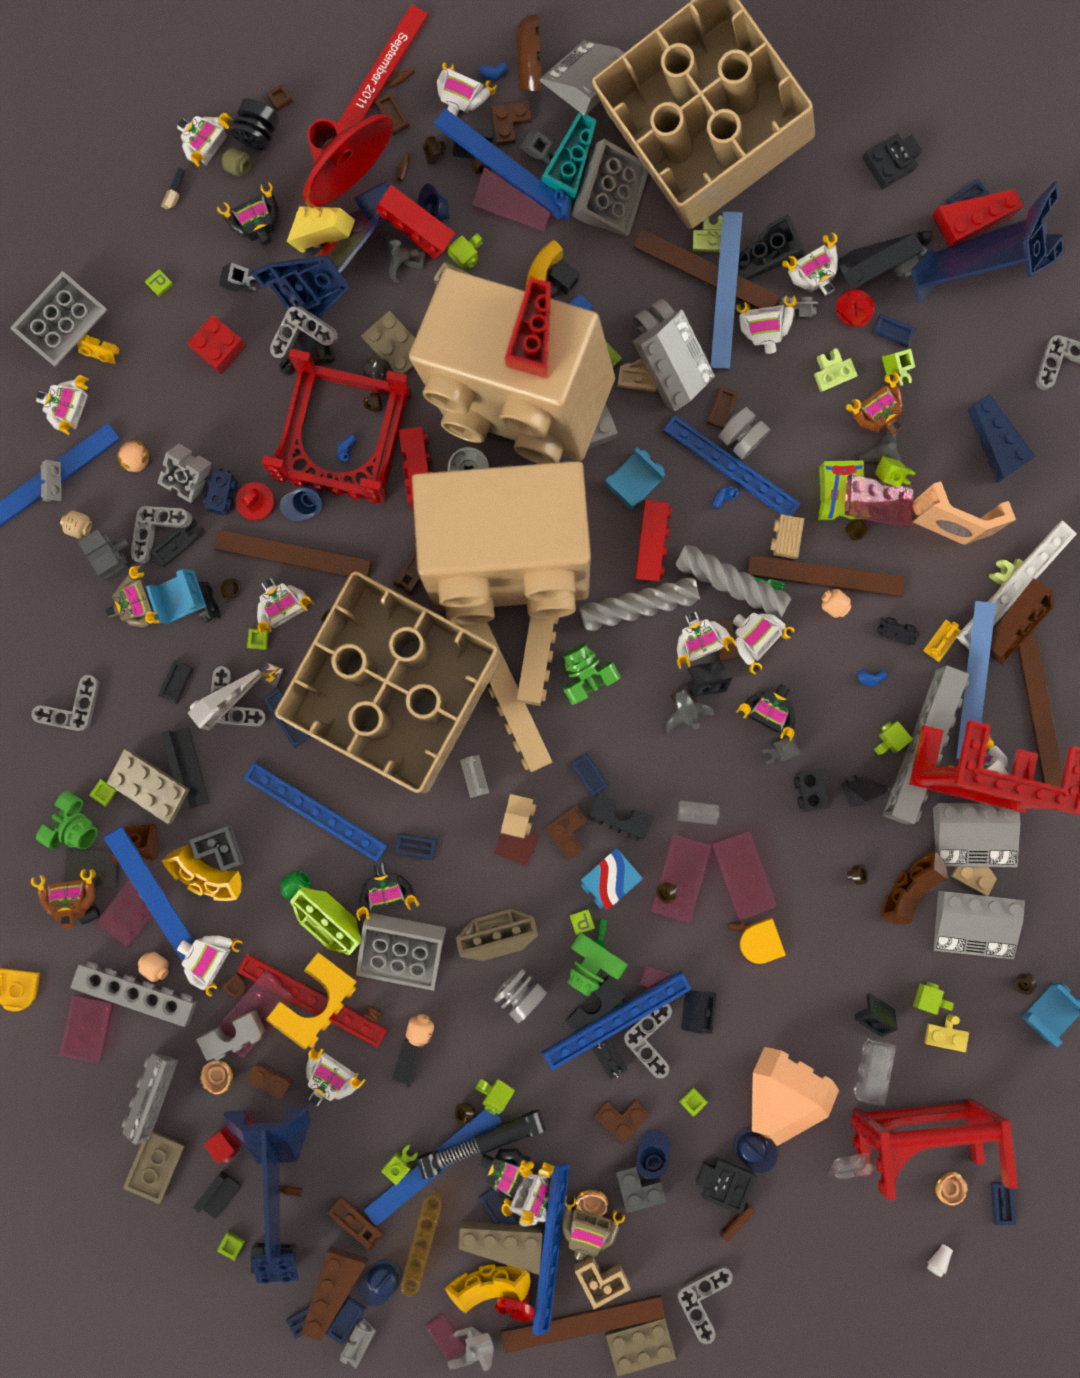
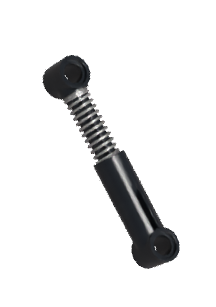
(525, 1126)

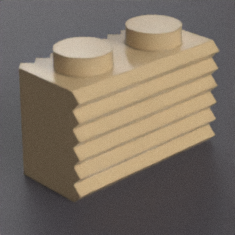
(788, 537)

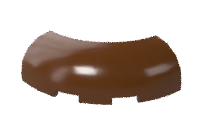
(527, 49)
(912, 886)

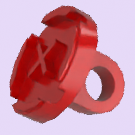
(855, 308)
(255, 501)
(518, 1310)

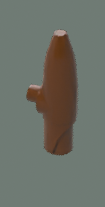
(402, 76)
(403, 167)
(738, 926)
(288, 1190)

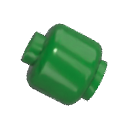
(293, 882)

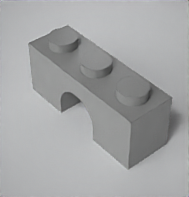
(215, 1043)

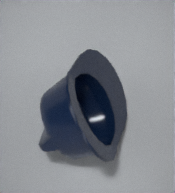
(433, 202)
(301, 503)
(754, 1150)
(653, 1155)
(380, 1282)

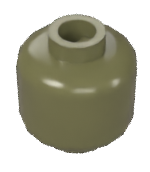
(236, 162)

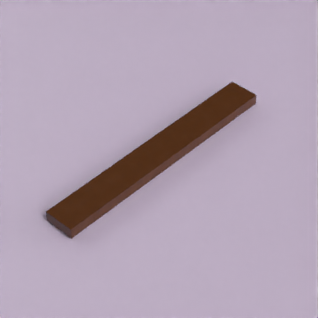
(701, 269)
(290, 554)
(826, 576)
(1040, 712)
(585, 1323)

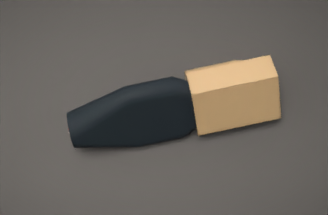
(171, 195)

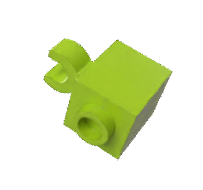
(464, 252)
(899, 363)
(893, 472)
(893, 737)
(930, 998)
(497, 1095)
(398, 1165)

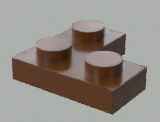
(505, 117)
(562, 832)
(623, 1124)

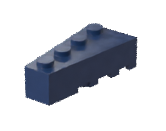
(999, 438)

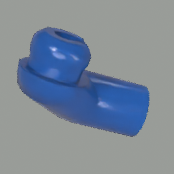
(491, 72)
(564, 203)
(344, 448)
(870, 679)

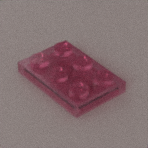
(125, 915)
(86, 1029)

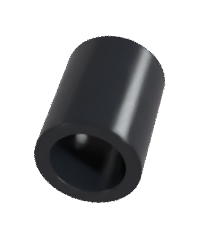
(90, 915)

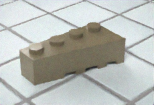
(503, 1243)

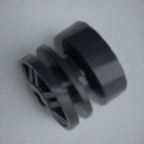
(254, 124)

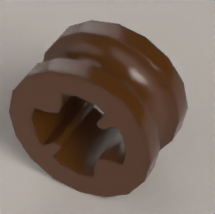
(373, 1013)

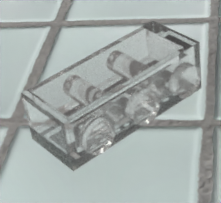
(875, 1072)

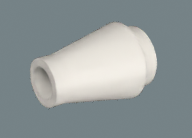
(940, 1260)

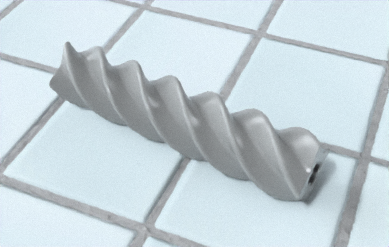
(727, 578)
(645, 602)

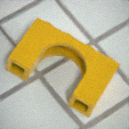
(304, 1030)

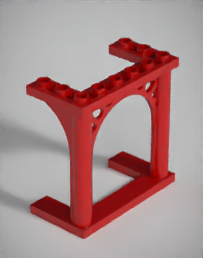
(282, 462)
(990, 787)
(897, 1147)

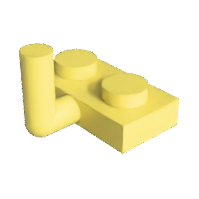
(946, 1036)

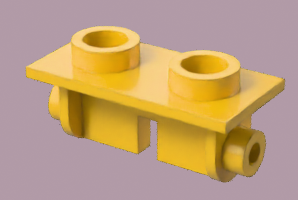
(90, 347)
(942, 640)

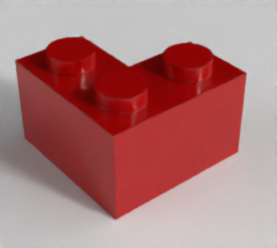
(223, 1144)

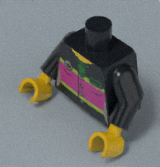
(254, 218)
(771, 710)
(385, 892)
(506, 1174)

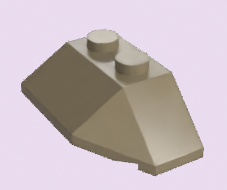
(496, 935)

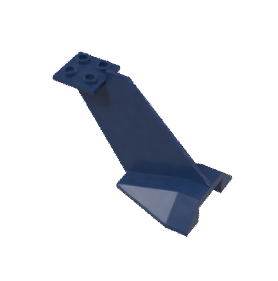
(1010, 245)
(269, 1146)

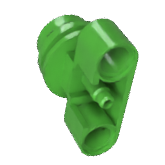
(581, 662)
(69, 825)
(586, 975)

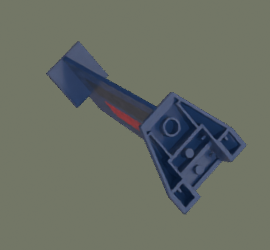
(317, 280)

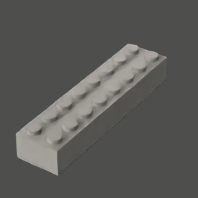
(939, 713)

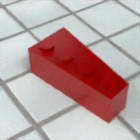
(970, 217)
(414, 222)
(530, 337)
(415, 456)
(652, 540)

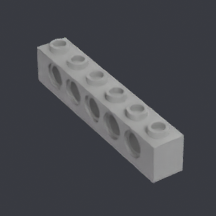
(84, 983)

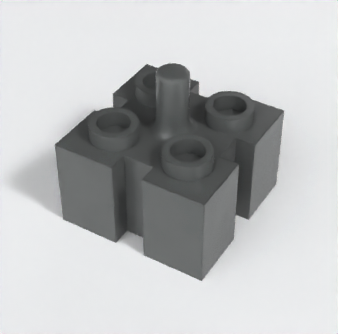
(105, 555)

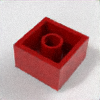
(216, 344)

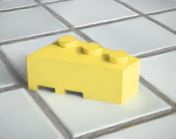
(319, 226)

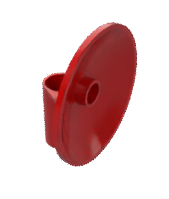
(345, 157)

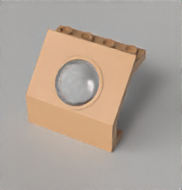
(939, 516)

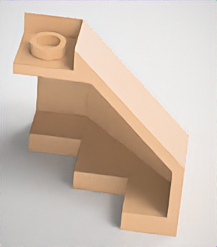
(788, 1096)

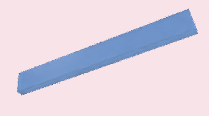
(726, 290)
(977, 666)

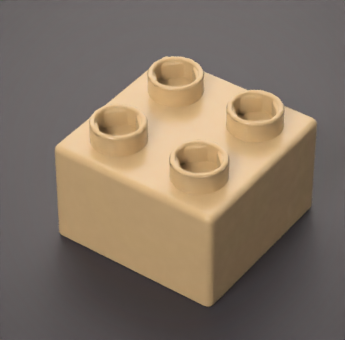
(706, 106)
(466, 376)
(503, 540)
(389, 683)

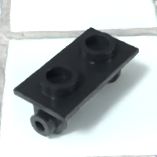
(211, 610)
(891, 626)
(609, 1059)

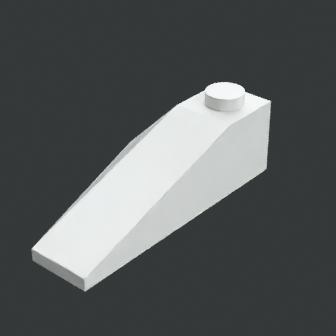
(216, 705)

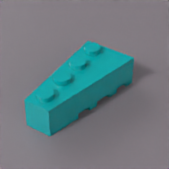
(569, 160)

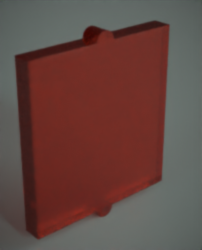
(517, 848)

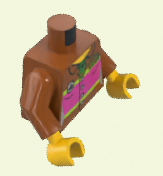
(881, 408)
(67, 899)

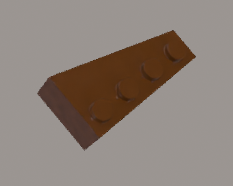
(1021, 620)
(333, 1286)

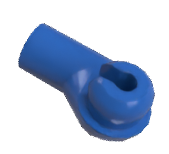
(724, 494)

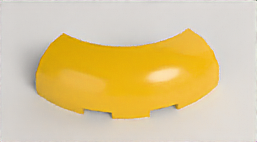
(545, 260)
(201, 877)
(487, 1284)

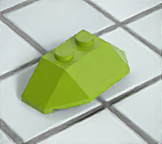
(326, 920)

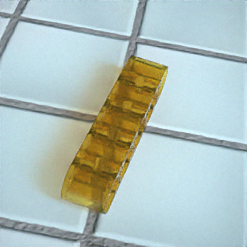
(417, 1252)

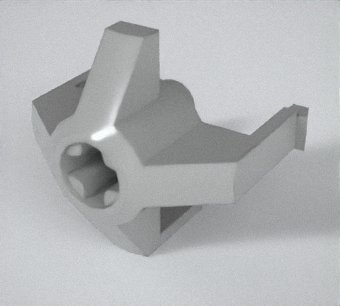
(478, 1347)

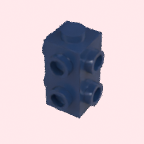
(220, 492)

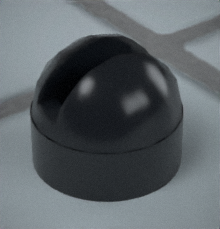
(925, 235)
(289, 370)

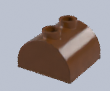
(145, 840)

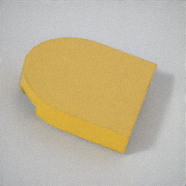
(761, 942)
(18, 988)

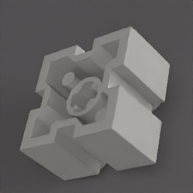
(184, 472)

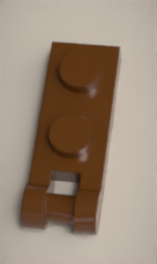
(411, 570)
(355, 1223)

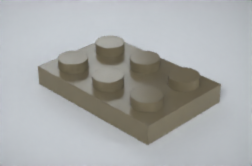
(391, 341)
(154, 1167)
(640, 1346)

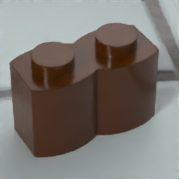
(274, 1083)

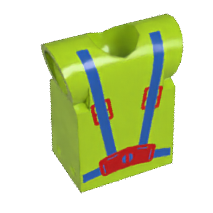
(833, 487)

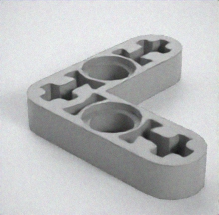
(297, 325)
(1062, 352)
(150, 524)
(253, 711)
(72, 717)
(643, 1043)
(698, 1295)

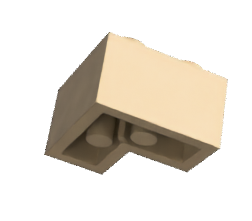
(517, 816)
(601, 1286)

